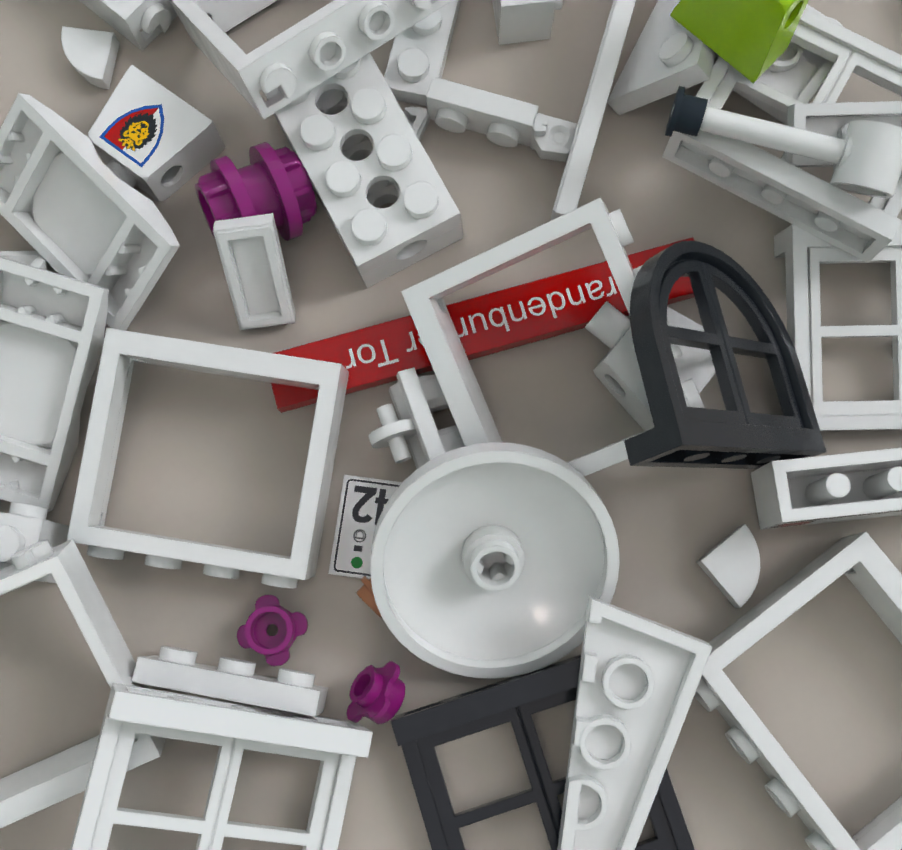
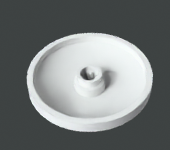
(492, 560)

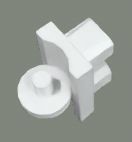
(414, 402)

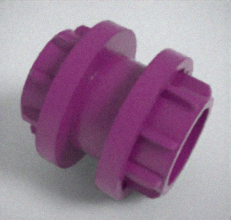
(271, 184)

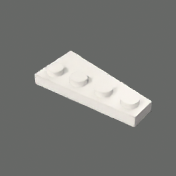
(661, 62)
(625, 724)

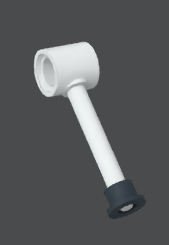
(863, 160)

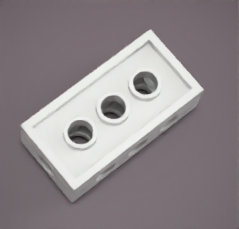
(366, 156)

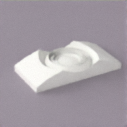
(79, 210)
(47, 357)

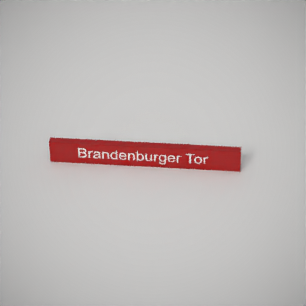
(482, 323)

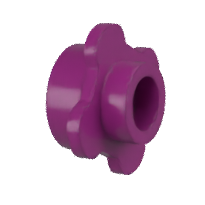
(255, 633)
(376, 694)

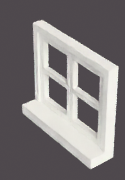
(779, 186)
(802, 260)
(233, 729)

